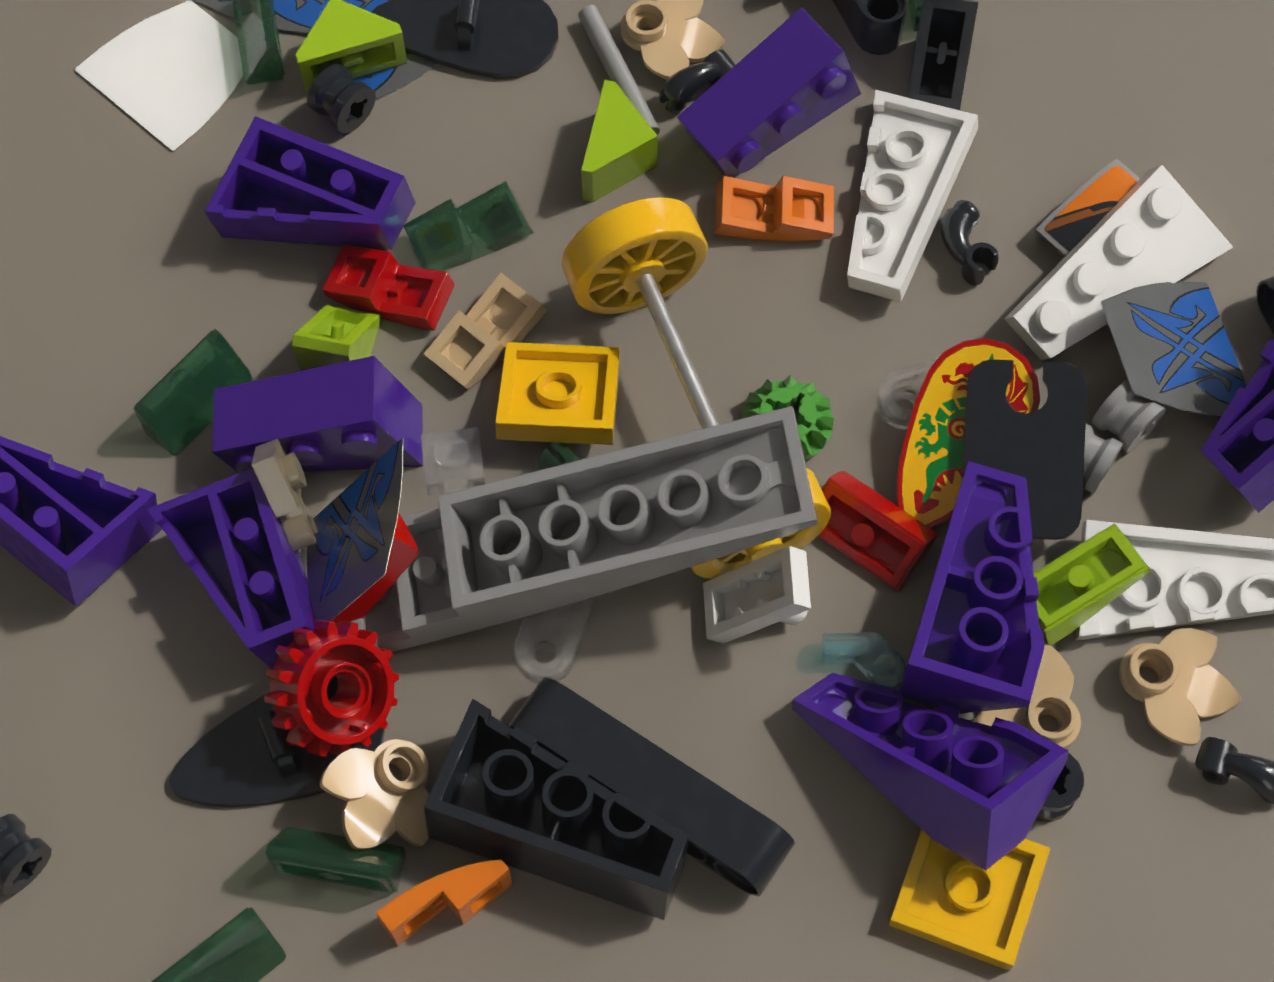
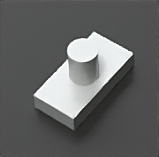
(758, 595)

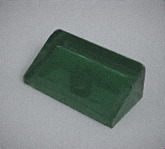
(258, 41)
(184, 398)
(333, 860)
(234, 953)

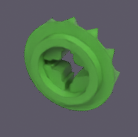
(813, 414)

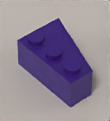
(771, 96)
(307, 193)
(324, 415)
(1244, 437)
(68, 521)
(241, 560)

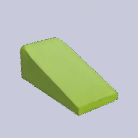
(1085, 582)

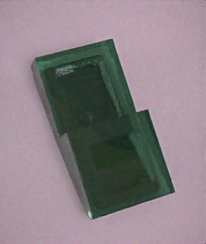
(461, 234)

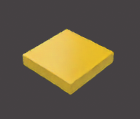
(558, 393)
(966, 906)

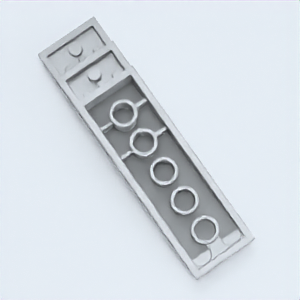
(595, 527)

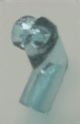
(868, 653)

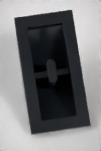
(942, 51)

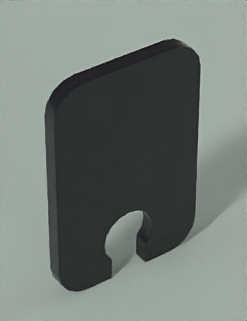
(1038, 445)

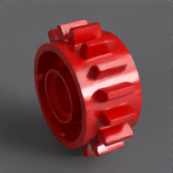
(302, 680)

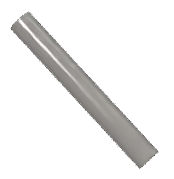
(613, 60)

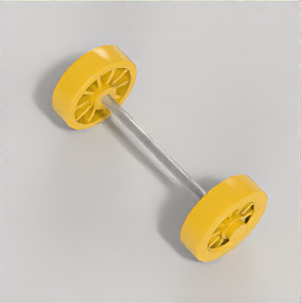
(635, 261)

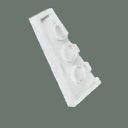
(905, 184)
(1141, 241)
(1190, 580)

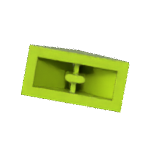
(350, 38)
(618, 146)
(335, 337)

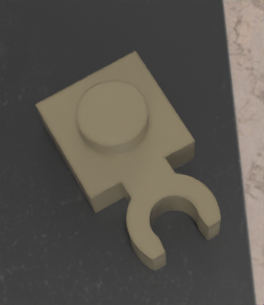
(282, 484)

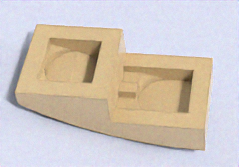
(477, 341)

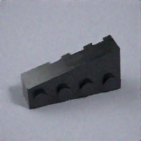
(550, 819)

